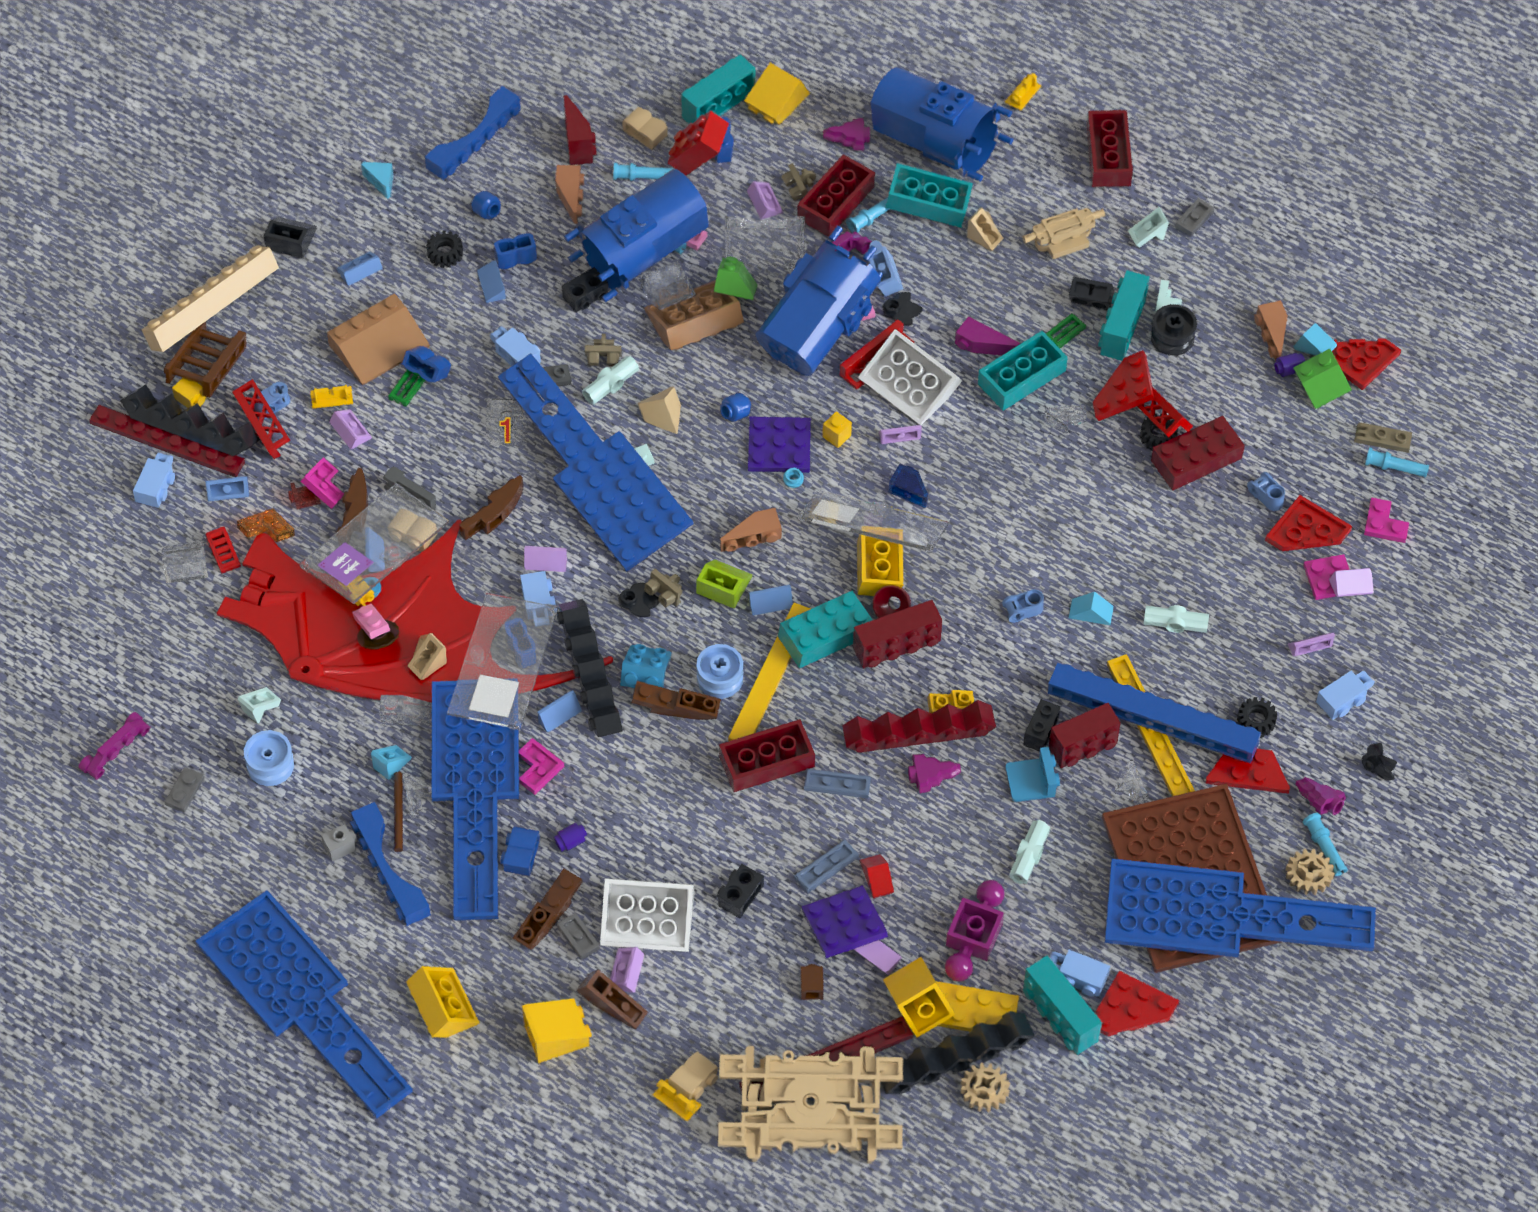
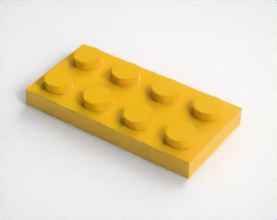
(975, 1006)

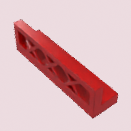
(866, 353)
(1166, 408)
(257, 422)

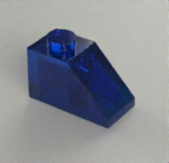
(908, 485)

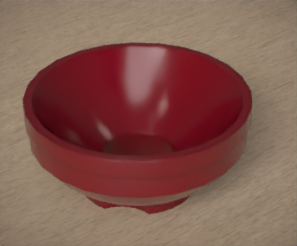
(881, 600)

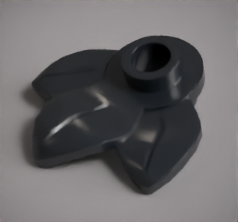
(904, 308)
(640, 601)
(1378, 763)

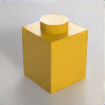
(188, 393)
(837, 429)

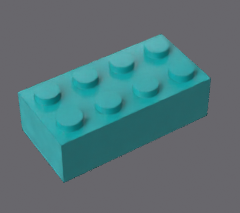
(719, 90)
(929, 195)
(1123, 315)
(1022, 370)
(822, 629)
(1061, 1005)

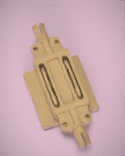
(1064, 232)

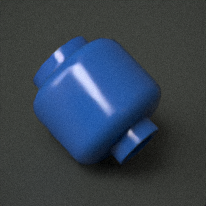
(486, 205)
(735, 407)

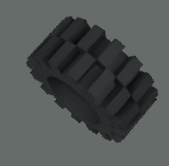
(444, 240)
(1151, 440)
(1259, 707)

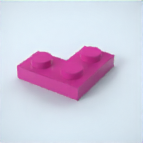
(319, 483)
(1381, 526)
(1319, 573)
(543, 766)

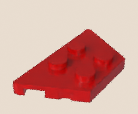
(1262, 773)

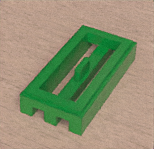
(1082, 326)
(400, 399)

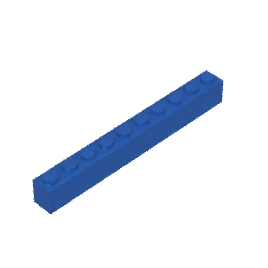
(1155, 712)

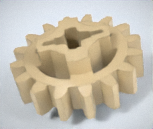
(1318, 878)
(981, 1095)

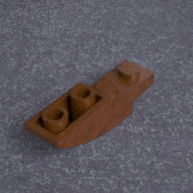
(355, 498)
(500, 505)
(676, 704)
(549, 910)

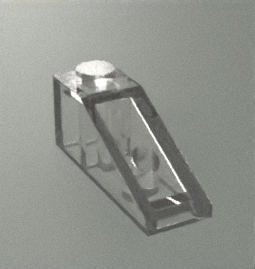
(404, 711)

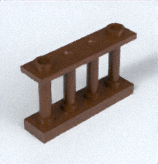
(217, 370)

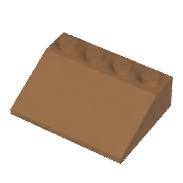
(696, 317)
(376, 339)

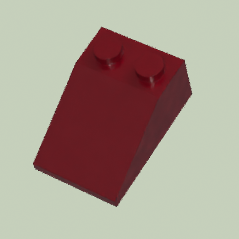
(579, 135)

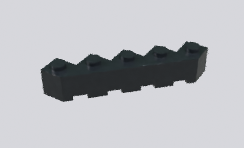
(189, 423)
(589, 668)
(958, 1052)

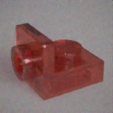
(302, 497)

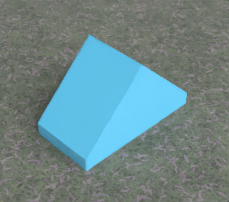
(379, 175)
(1315, 341)
(1091, 609)
(389, 760)

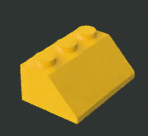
(878, 564)
(441, 1001)

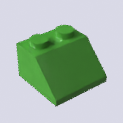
(735, 279)
(1322, 378)

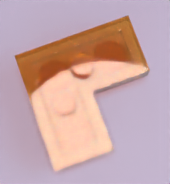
(267, 521)

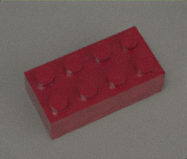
(1109, 148)
(836, 195)
(1197, 453)
(897, 634)
(767, 755)

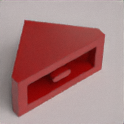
(877, 875)

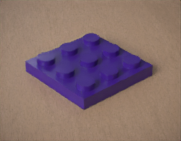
(779, 444)
(844, 921)

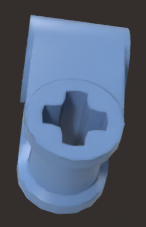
(274, 399)
(1267, 491)
(1022, 605)

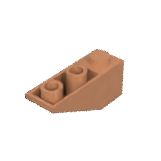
(568, 189)
(1272, 320)
(756, 529)

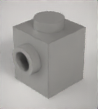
(339, 842)

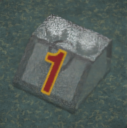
(506, 423)

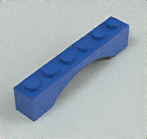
(448, 156)
(408, 898)

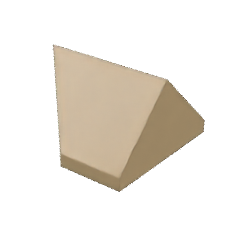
(983, 230)
(662, 410)
(428, 656)

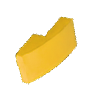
(956, 698)

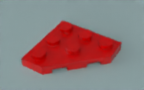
(1364, 360)
(1126, 387)
(1306, 527)
(1133, 1006)

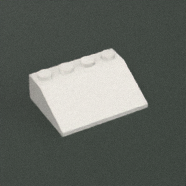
(909, 378)
(647, 915)

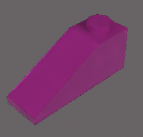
(982, 339)

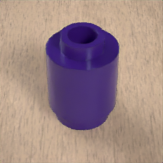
(1285, 364)
(570, 837)

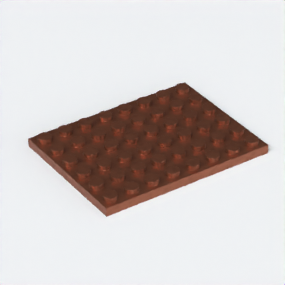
(1187, 831)

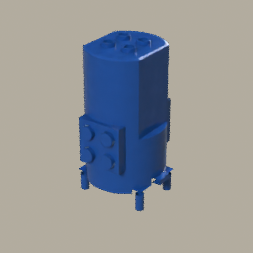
(937, 120)
(642, 230)
(820, 303)

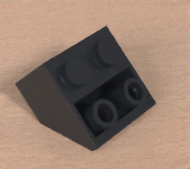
(289, 236)

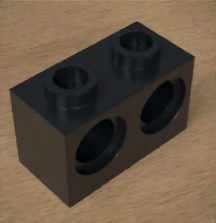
(581, 291)
(1091, 293)
(1040, 726)
(744, 892)

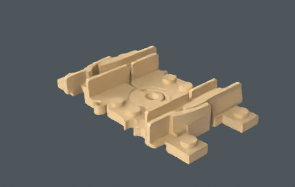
(805, 1124)

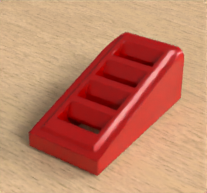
(217, 538)

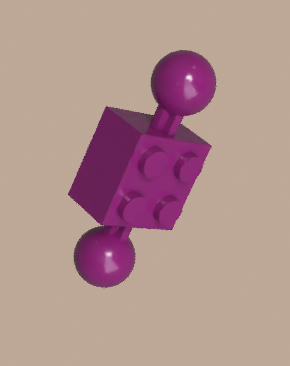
(974, 930)

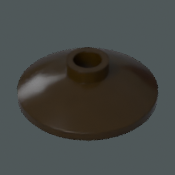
(379, 641)

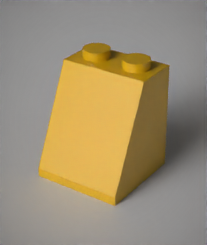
(776, 94)
(918, 997)
(555, 1028)

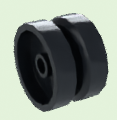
(1173, 329)

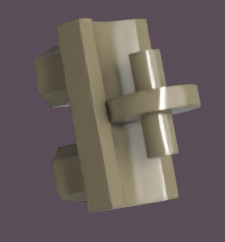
(794, 176)
(603, 347)
(666, 586)

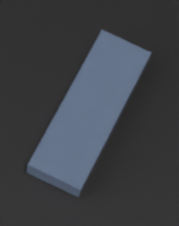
(837, 783)
(826, 866)

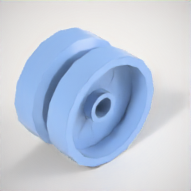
(720, 671)
(269, 758)

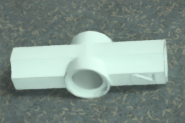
(610, 380)
(1176, 619)
(1029, 852)

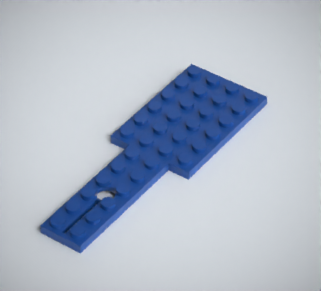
(603, 479)
(473, 768)
(1209, 912)
(294, 983)

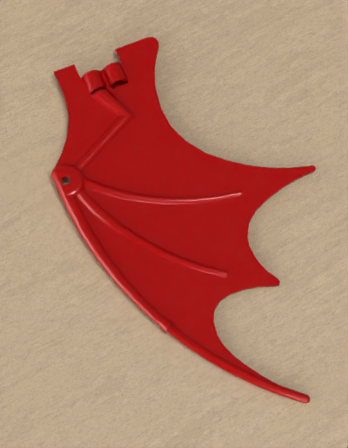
(318, 633)

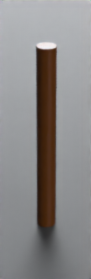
(398, 811)

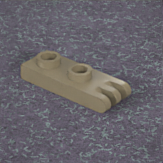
(1383, 437)

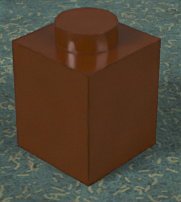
(812, 982)

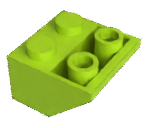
(722, 583)

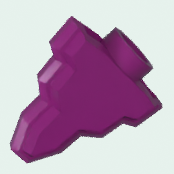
(850, 134)
(930, 772)
(1321, 796)

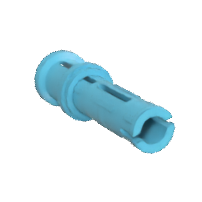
(632, 171)
(866, 217)
(1387, 461)
(1321, 836)

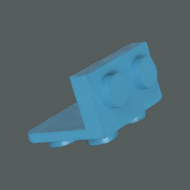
(644, 665)
(1033, 777)

